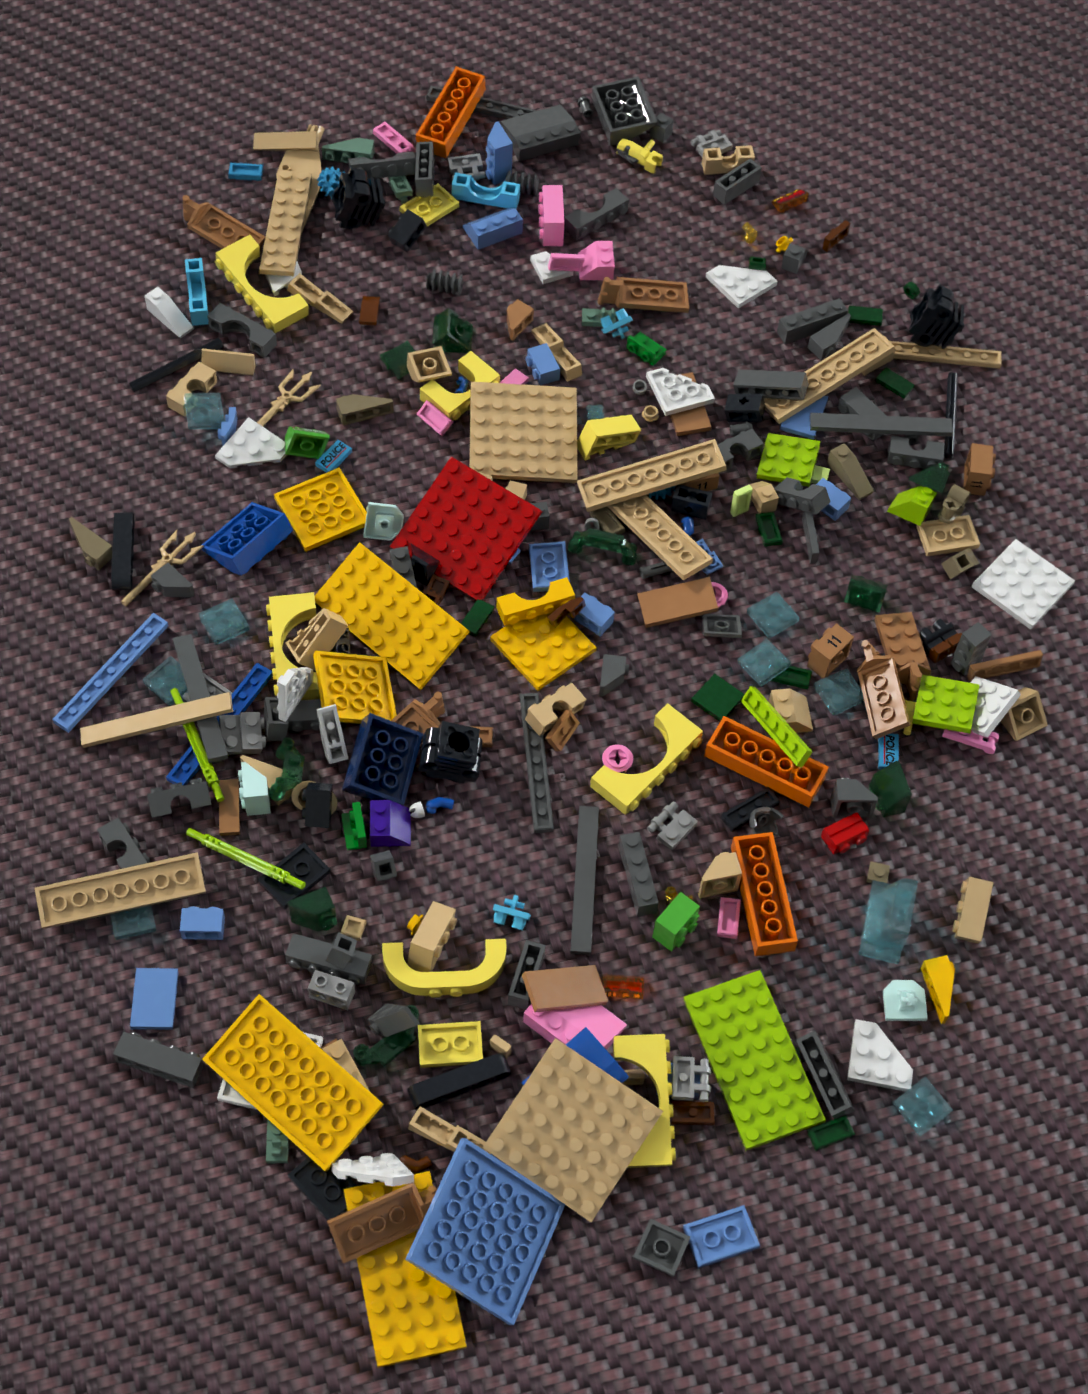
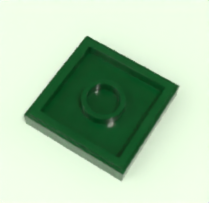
(717, 697)

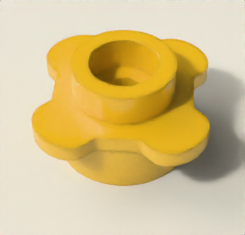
(783, 243)
(414, 923)

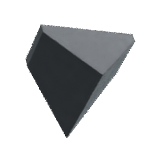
(423, 565)

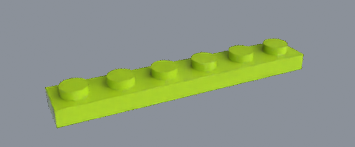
(776, 726)

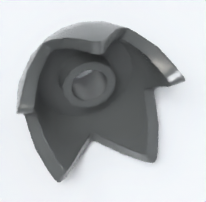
(763, 820)

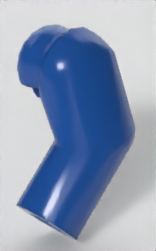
(463, 383)
(688, 524)
(433, 804)

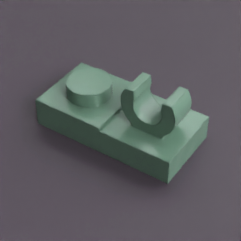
(400, 188)
(592, 317)
(277, 1145)

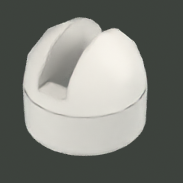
(418, 810)

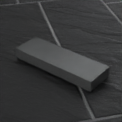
(811, 537)

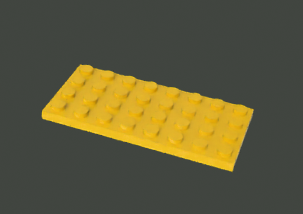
(391, 615)
(293, 1082)
(405, 1307)

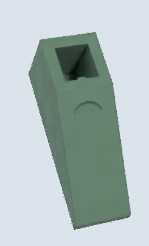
(348, 149)

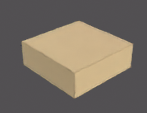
(353, 927)
(500, 1046)

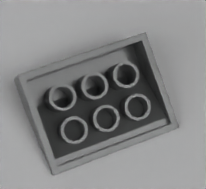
(623, 109)
(541, 132)

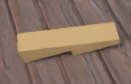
(286, 141)
(320, 300)
(568, 364)
(440, 1131)

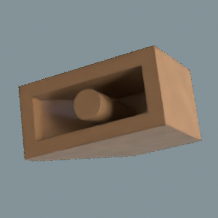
(518, 318)

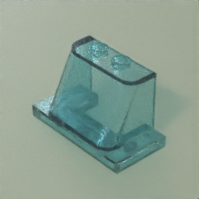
(888, 919)

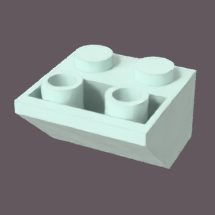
(253, 791)

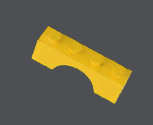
(515, 609)

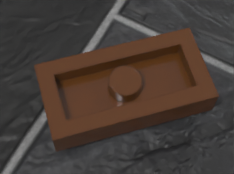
(836, 235)
(692, 1113)

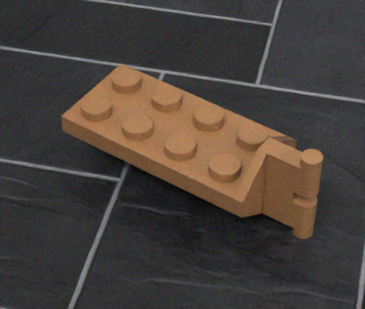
(215, 224)
(645, 294)
(902, 641)
(882, 692)
(420, 715)
(380, 1221)

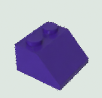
(389, 824)

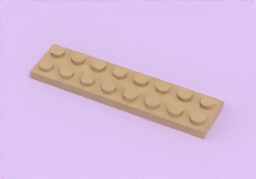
(285, 223)
(834, 372)
(651, 475)
(662, 535)
(119, 890)

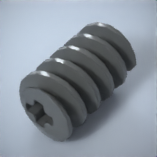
(525, 183)
(444, 282)

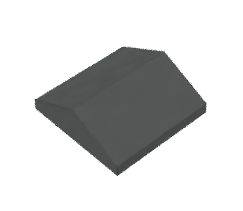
(721, 625)
(661, 1247)

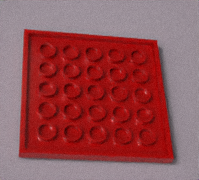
(468, 527)

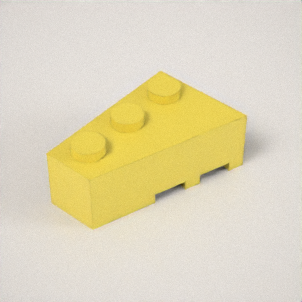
(607, 433)

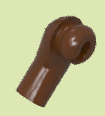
(414, 1165)

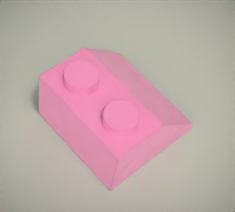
(598, 261)

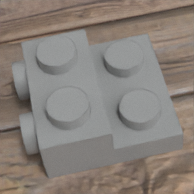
(242, 733)

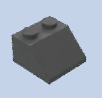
(852, 797)

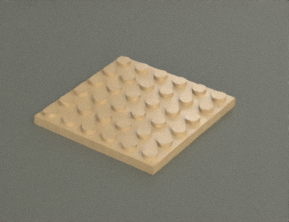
(523, 432)
(573, 1129)

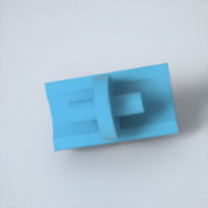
(623, 318)
(520, 917)

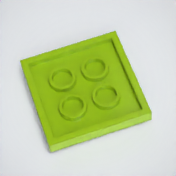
(789, 458)
(946, 704)

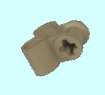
(953, 504)

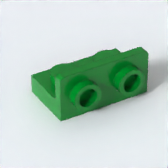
(645, 348)
(354, 828)

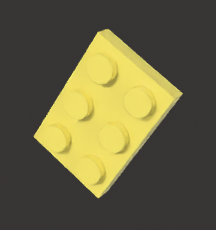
(432, 207)
(449, 1044)

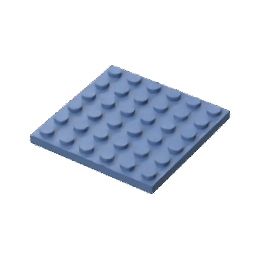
(486, 1231)

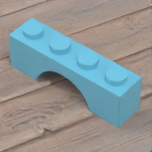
(467, 189)
(197, 291)

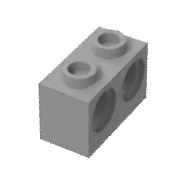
(331, 990)

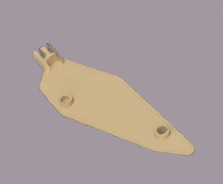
(305, 162)

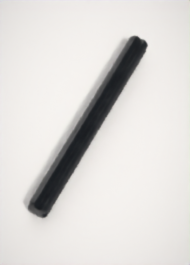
(173, 365)
(951, 413)

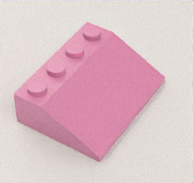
(567, 1023)

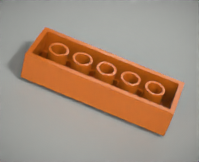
(452, 110)
(764, 761)
(764, 895)

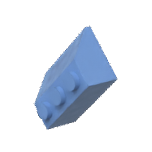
(499, 154)
(494, 228)

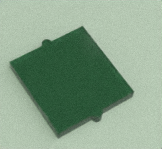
(397, 359)

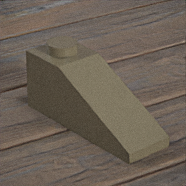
(359, 408)
(848, 469)
(94, 549)

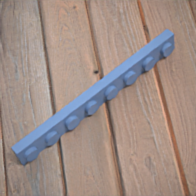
(110, 673)

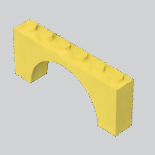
(275, 312)
(285, 614)
(627, 790)
(650, 1055)

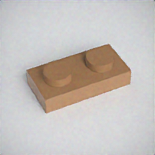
(562, 730)

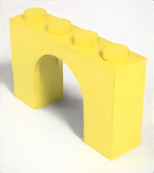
(455, 404)

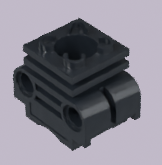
(357, 199)
(936, 318)
(451, 752)

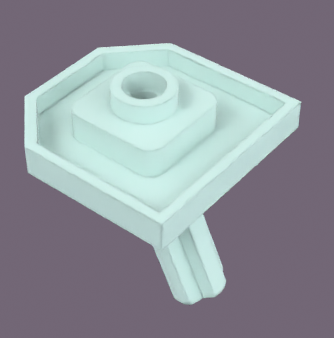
(382, 521)
(904, 1001)

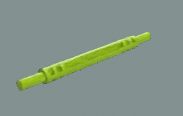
(198, 748)
(246, 858)

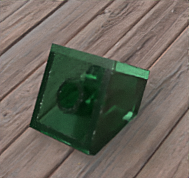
(452, 332)
(933, 477)
(865, 593)
(891, 790)
(313, 910)

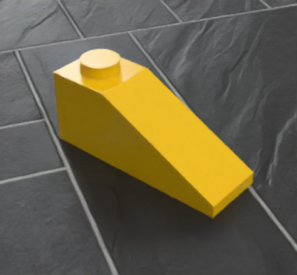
(939, 980)

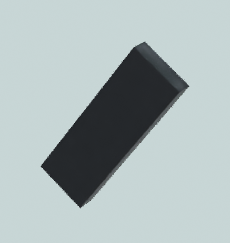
(740, 814)

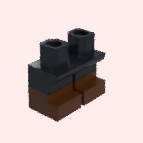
(941, 642)

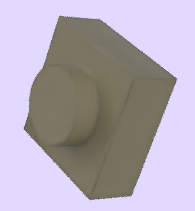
(878, 872)

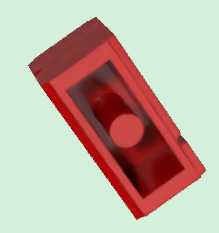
(845, 833)

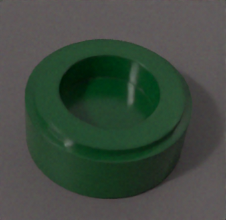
(911, 290)

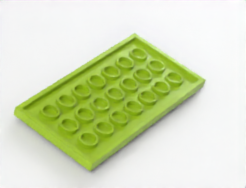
(753, 1060)

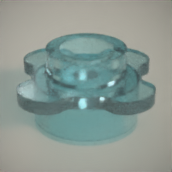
(595, 412)

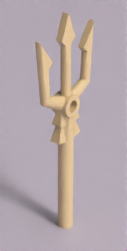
(287, 397)
(166, 558)

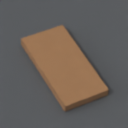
(691, 420)
(677, 602)
(564, 988)

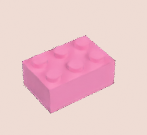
(552, 215)

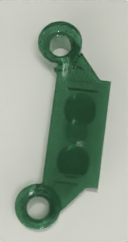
(605, 541)
(291, 770)
(388, 1047)

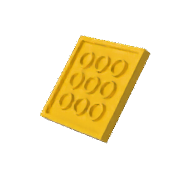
(322, 509)
(542, 650)
(355, 685)

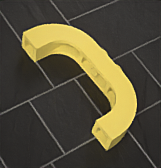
(447, 982)

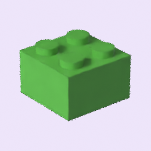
(676, 922)

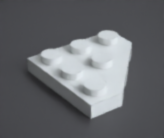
(741, 284)
(678, 392)
(251, 446)
(292, 689)
(991, 705)
(876, 1059)
(367, 1169)

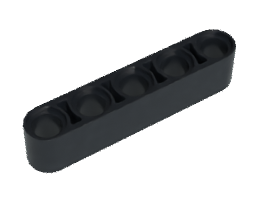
(123, 551)
(459, 1081)

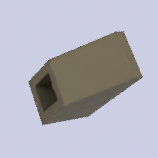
(960, 563)

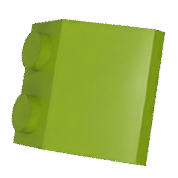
(913, 504)

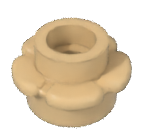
(650, 413)

